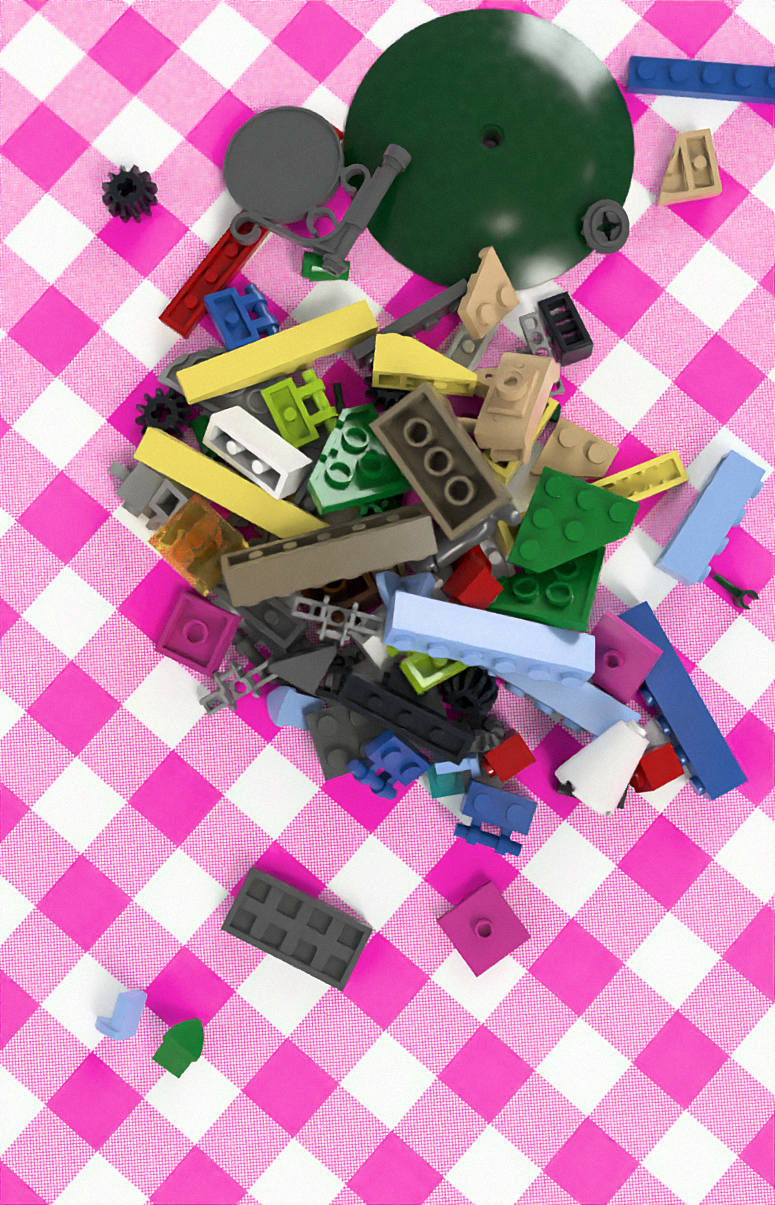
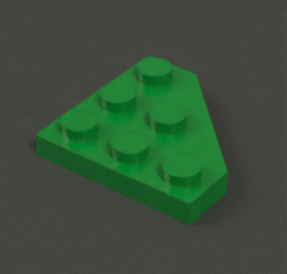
(354, 465)
(568, 521)
(555, 597)

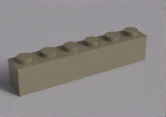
(328, 554)

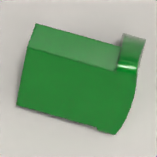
(181, 1047)

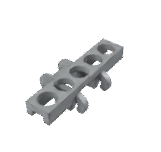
(542, 343)
(327, 620)
(223, 694)

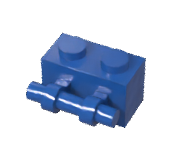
(498, 808)

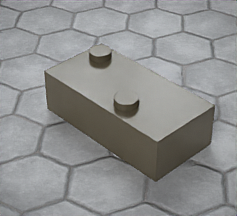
(441, 461)

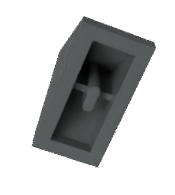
(304, 667)

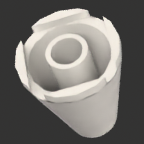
(605, 766)

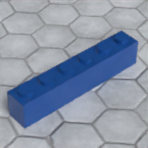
(684, 713)

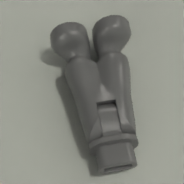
(452, 550)

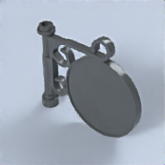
(289, 167)

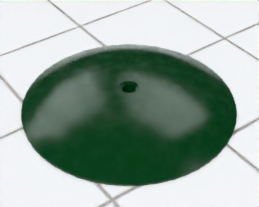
(502, 80)

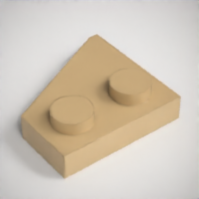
(691, 169)
(487, 296)
(575, 452)

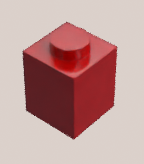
(471, 586)
(508, 757)
(656, 768)

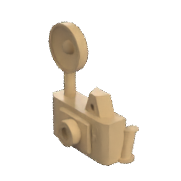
(512, 404)

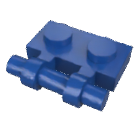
(232, 320)
(398, 759)

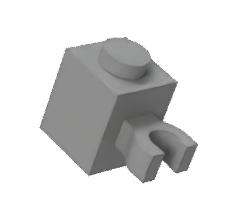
(137, 487)
(168, 501)

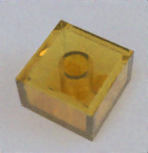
(195, 541)

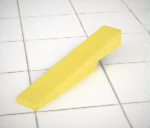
(279, 353)
(633, 483)
(224, 485)

